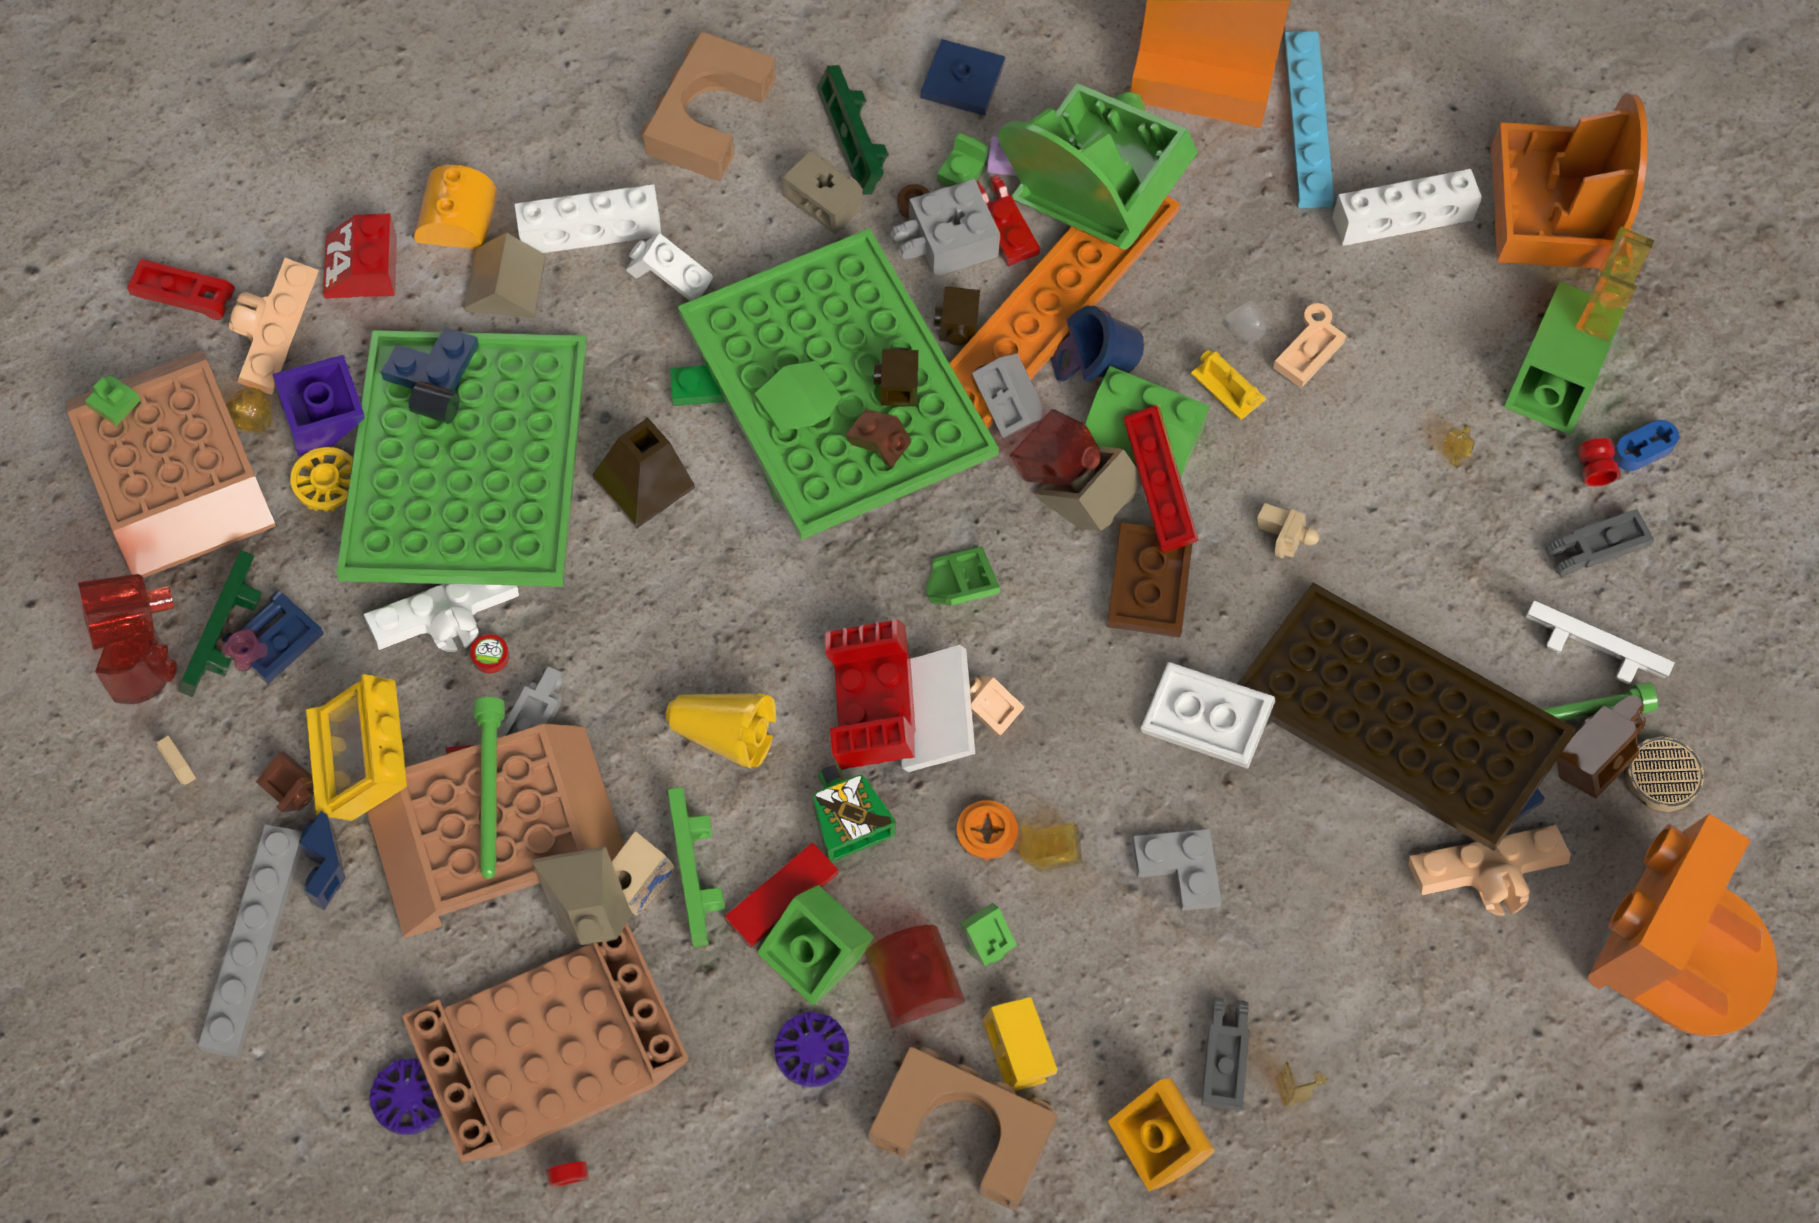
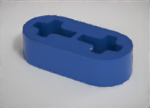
(1642, 439)

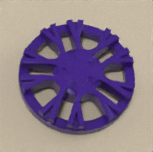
(811, 1049)
(406, 1097)

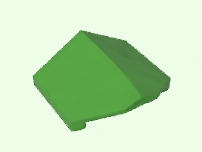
(798, 396)
(961, 578)

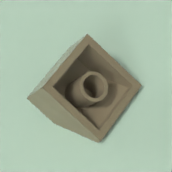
(1095, 493)

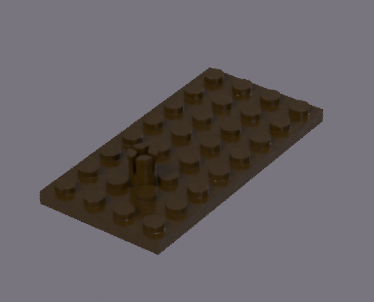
(1406, 715)

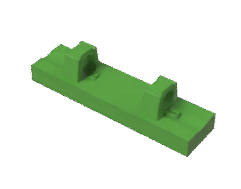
(698, 901)

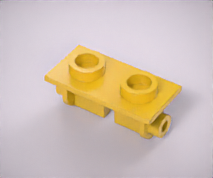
(1227, 385)

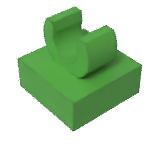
(112, 399)

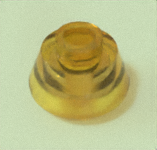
(250, 410)

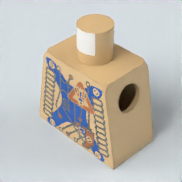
(642, 868)

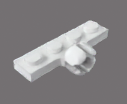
(437, 611)

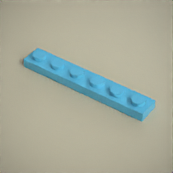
(1308, 120)

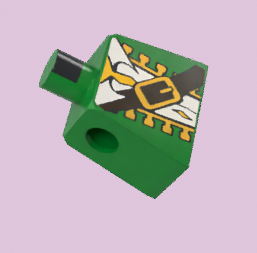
(849, 814)

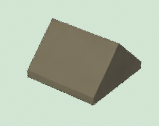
(505, 278)

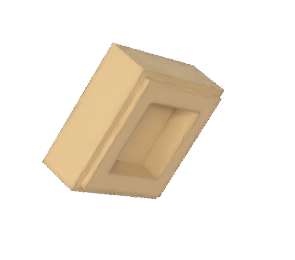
(175, 761)

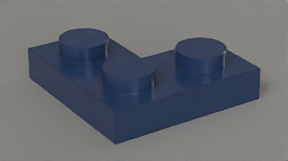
(440, 368)

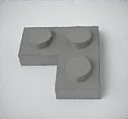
(1186, 855)

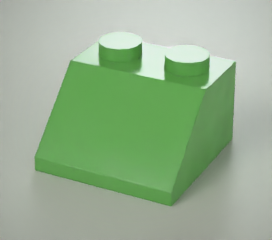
(815, 944)

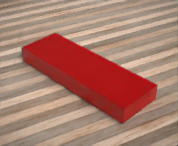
(765, 906)

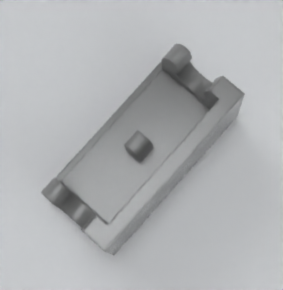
(1009, 395)

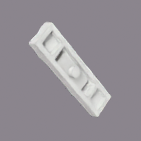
(1630, 654)

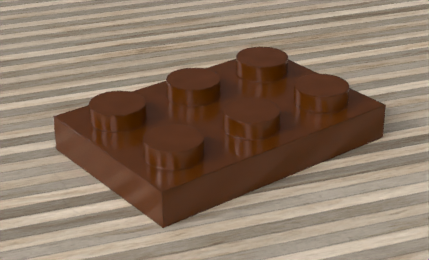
(1148, 583)

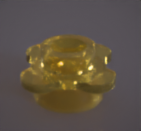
(1458, 444)

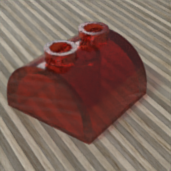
(136, 669)
(913, 974)

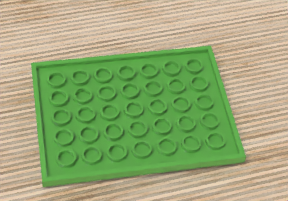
(841, 312)
(471, 495)

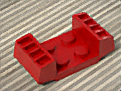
(872, 694)

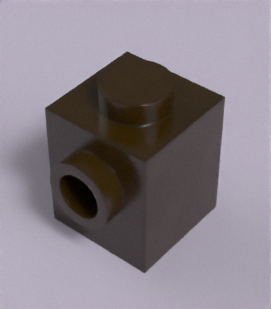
(958, 315)
(898, 377)

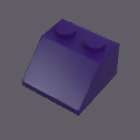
(318, 403)

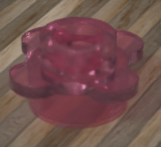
(240, 640)

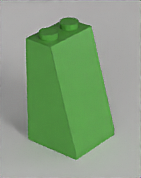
(1559, 365)

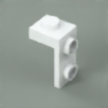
(670, 265)

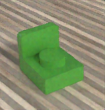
(965, 161)
(988, 935)

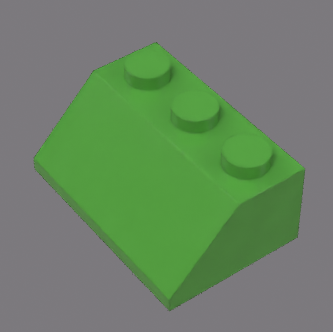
(1127, 394)

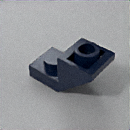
(321, 846)

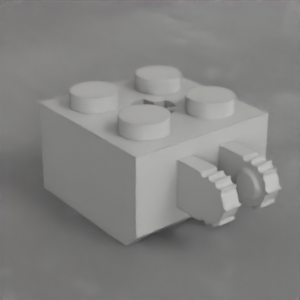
(950, 229)

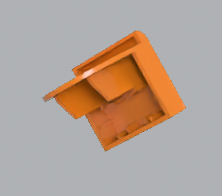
(1568, 187)
(1686, 940)

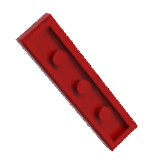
(1160, 479)

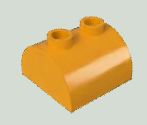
(456, 208)
(1161, 1135)

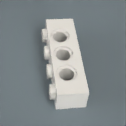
(1406, 207)
(589, 219)

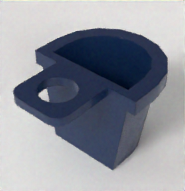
(1097, 344)

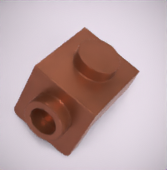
(880, 434)
(287, 783)

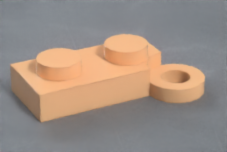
(1311, 347)

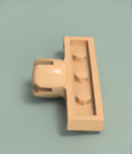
(1493, 873)

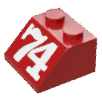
(361, 258)

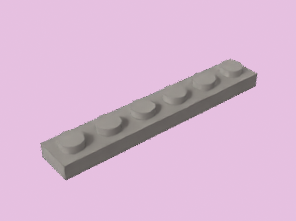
(251, 942)

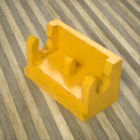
(1019, 1044)

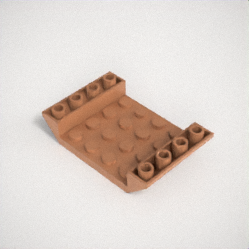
(171, 468)
(546, 806)
(546, 1048)

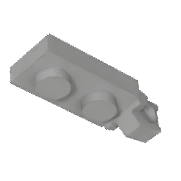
(535, 704)

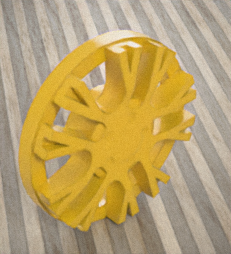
(324, 478)

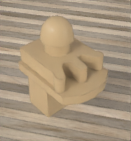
(1289, 527)

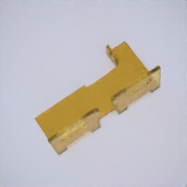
(1301, 1093)

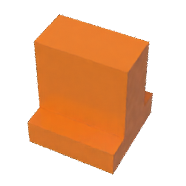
(1210, 57)

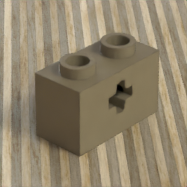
(822, 192)

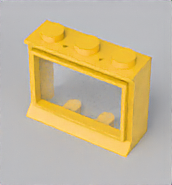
(356, 749)

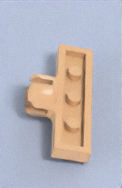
(272, 323)

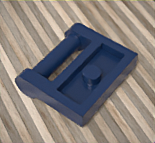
(284, 640)

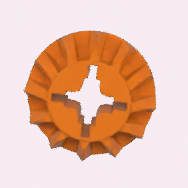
(1000, 819)

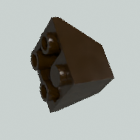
(643, 473)

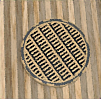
(1665, 774)

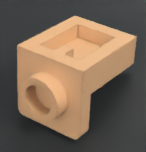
(993, 704)

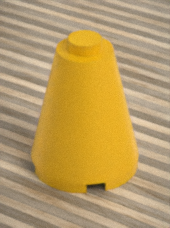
(726, 724)

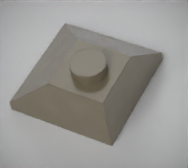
(584, 894)

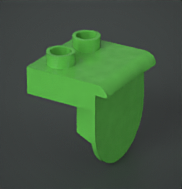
(1097, 164)

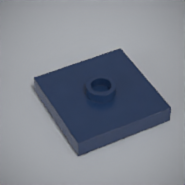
(963, 77)

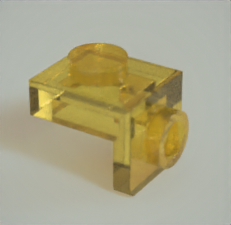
(1051, 846)

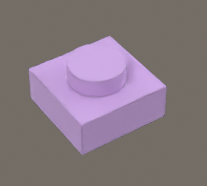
(998, 161)

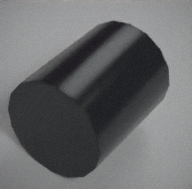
(434, 402)

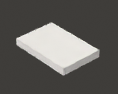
(941, 708)
(1208, 714)

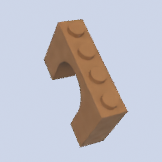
(708, 66)
(929, 1082)

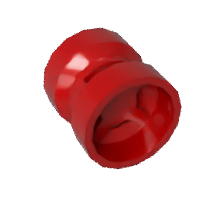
(1598, 462)

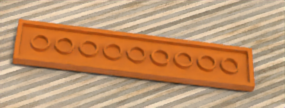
(1035, 315)

